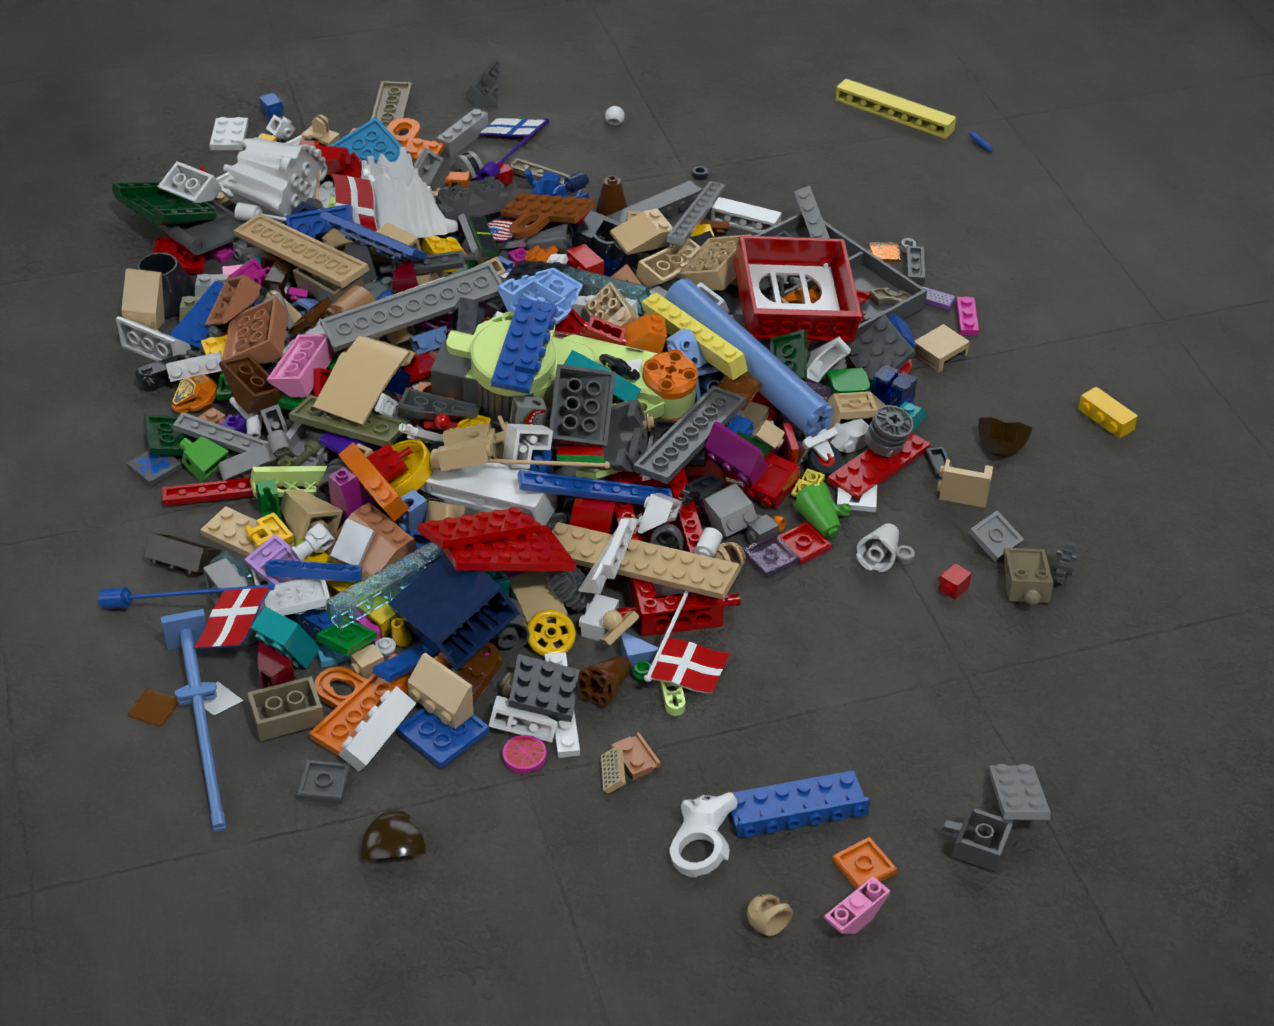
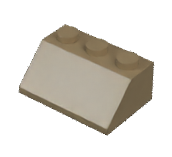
(441, 691)

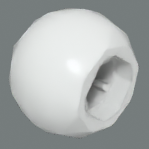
(614, 115)

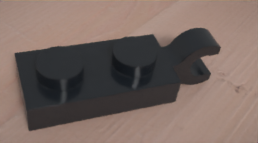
(701, 488)

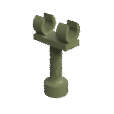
(311, 449)

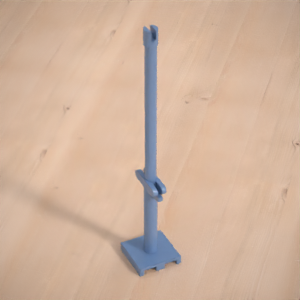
(185, 631)

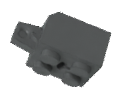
(979, 838)

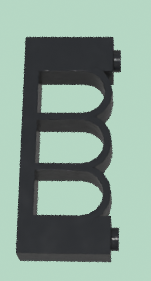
(597, 223)

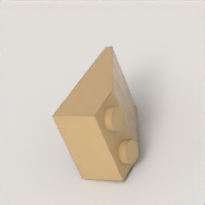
(643, 232)
(143, 298)

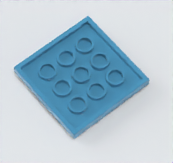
(371, 140)

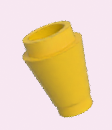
(400, 632)

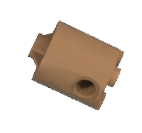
(352, 298)

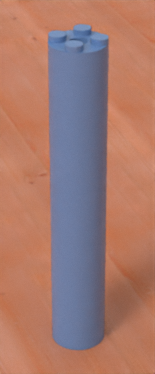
(780, 383)

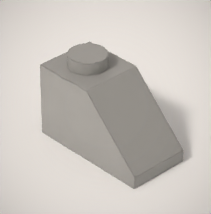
(273, 419)

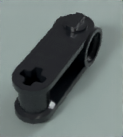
(156, 373)

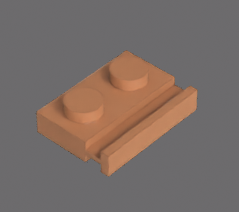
(637, 756)

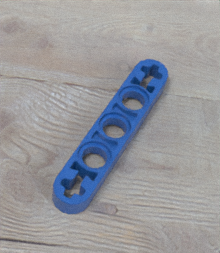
(313, 570)

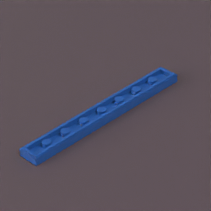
(587, 487)

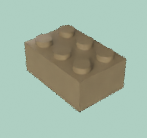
(285, 708)

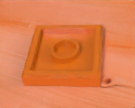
(862, 862)

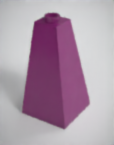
(347, 493)

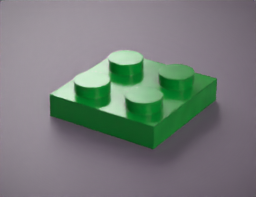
(346, 639)

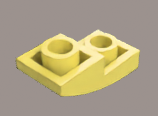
(809, 477)

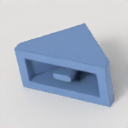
(637, 649)

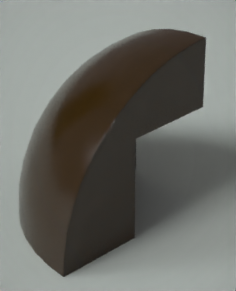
(1003, 437)
(392, 836)

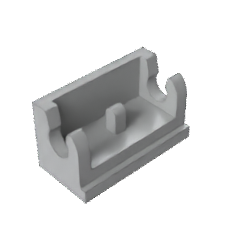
(428, 165)

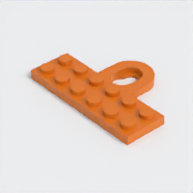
(411, 141)
(349, 709)

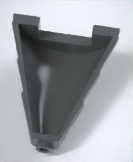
(626, 436)

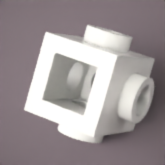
(281, 128)

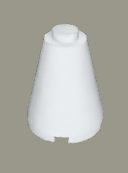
(879, 548)

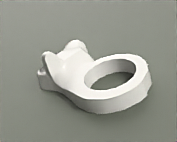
(702, 822)

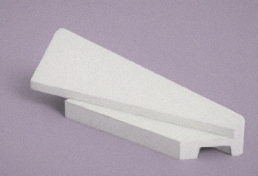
(610, 558)

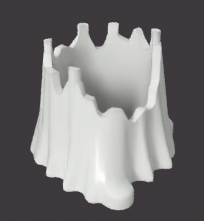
(275, 175)
(404, 198)

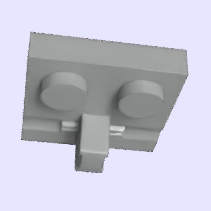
(995, 535)

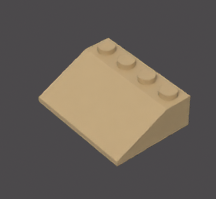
(713, 263)

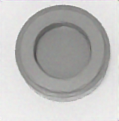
(904, 555)

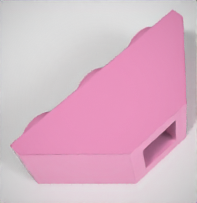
(858, 907)

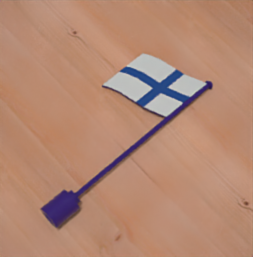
(511, 128)

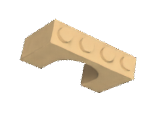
(466, 446)

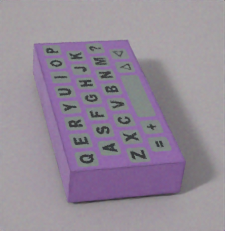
(939, 299)

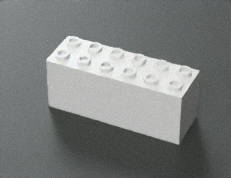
(490, 488)

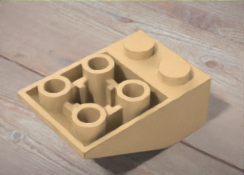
(611, 306)

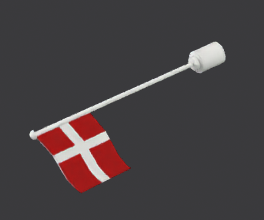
(348, 190)
(684, 661)

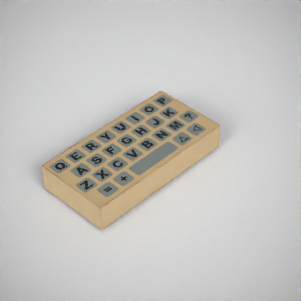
(613, 769)

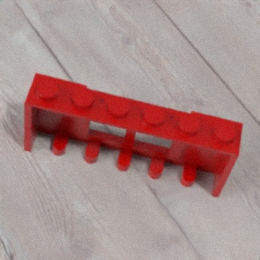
(773, 483)

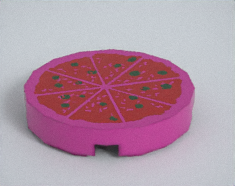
(524, 754)

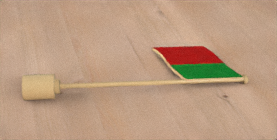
(567, 456)

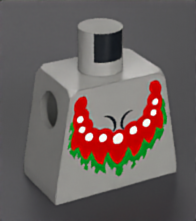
(529, 411)

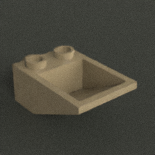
(1028, 576)

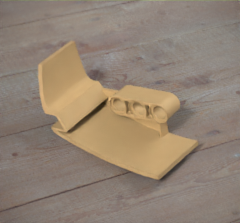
(361, 378)

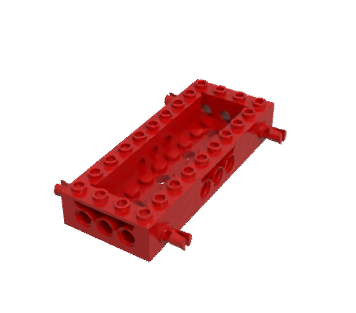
(657, 612)

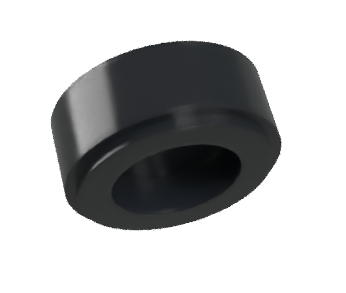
(700, 173)

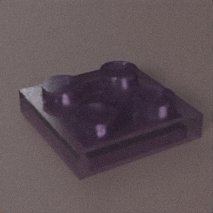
(771, 555)

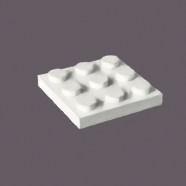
(298, 596)

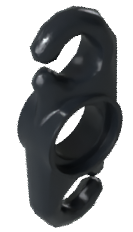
(619, 366)

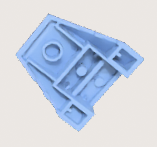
(545, 286)

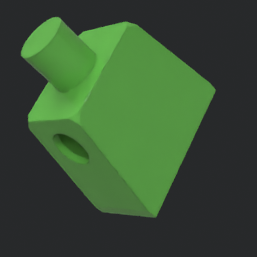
(202, 457)

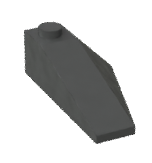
(426, 406)

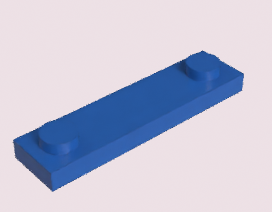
(402, 663)

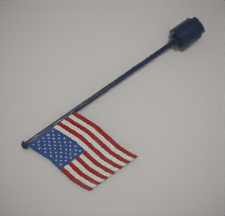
(500, 228)

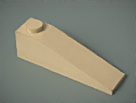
(666, 263)

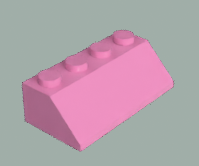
(296, 368)

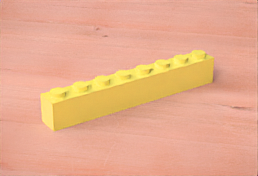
(895, 108)
(714, 348)

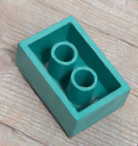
(285, 637)

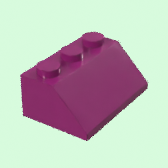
(735, 454)

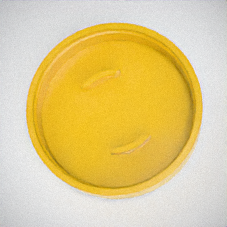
(419, 468)

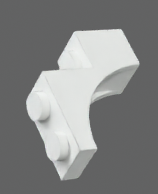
(825, 357)

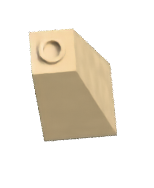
(305, 511)

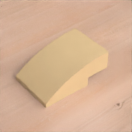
(535, 595)

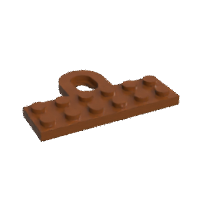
(543, 210)

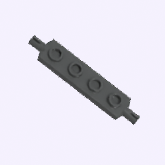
(433, 262)

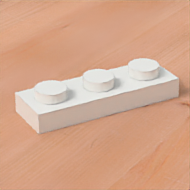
(194, 366)

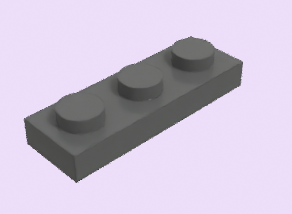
(915, 263)

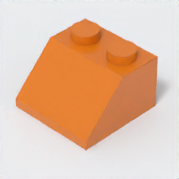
(647, 333)

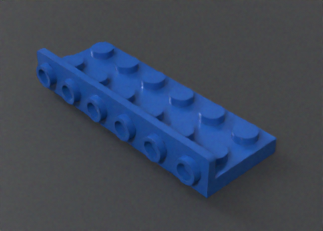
(798, 804)

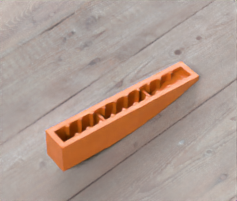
(374, 481)

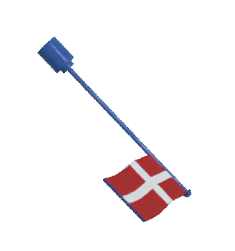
(229, 619)

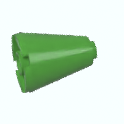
(818, 509)

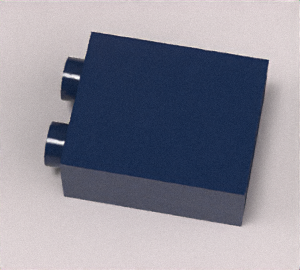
(454, 610)

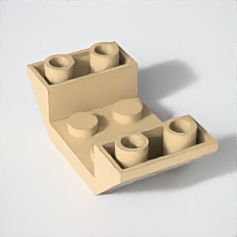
(854, 405)

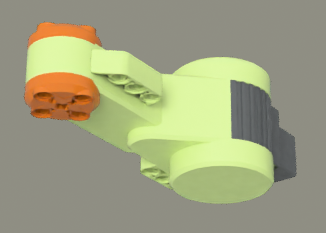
(469, 361)

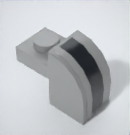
(468, 162)

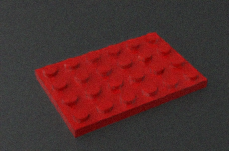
(518, 553)

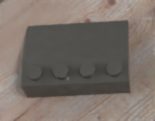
(581, 406)

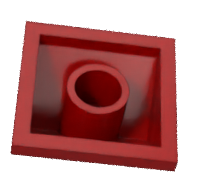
(593, 514)

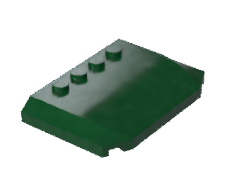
(160, 205)

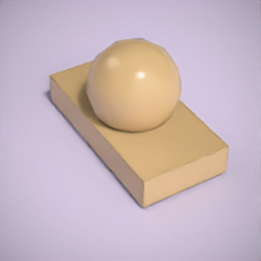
(616, 625)

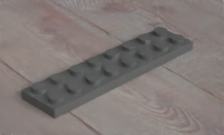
(688, 435)

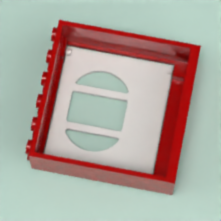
(804, 258)

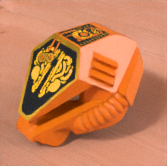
(200, 388)

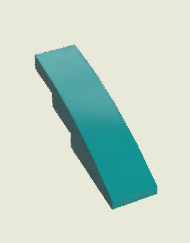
(623, 388)

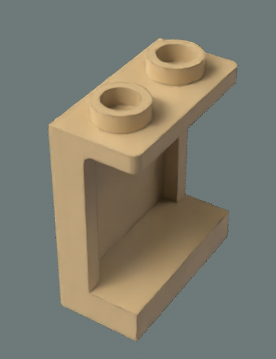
(940, 346)
(964, 485)

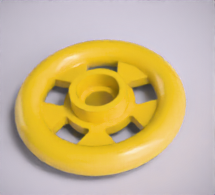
(561, 620)

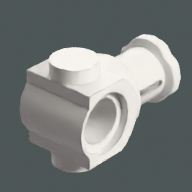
(316, 540)

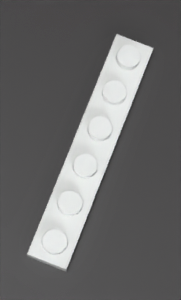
(565, 732)

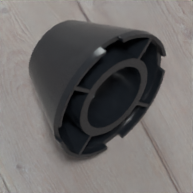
(174, 280)

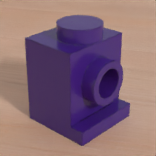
(235, 422)

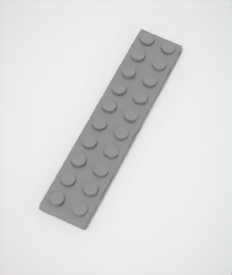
(410, 306)

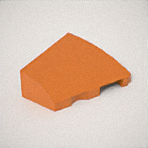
(537, 254)

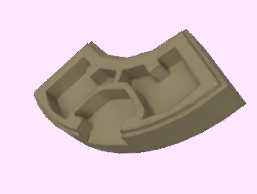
(886, 296)

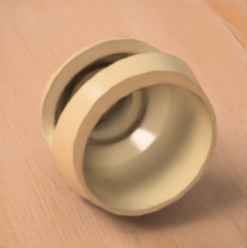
(731, 552)
(766, 914)

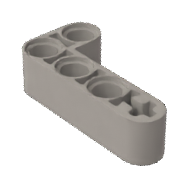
(264, 455)

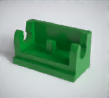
(268, 498)

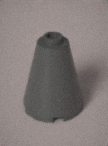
(558, 236)

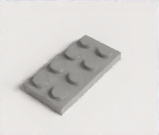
(1019, 792)

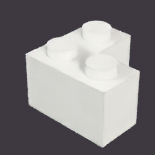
(523, 439)

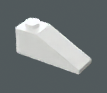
(521, 721)

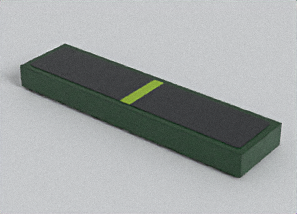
(483, 236)

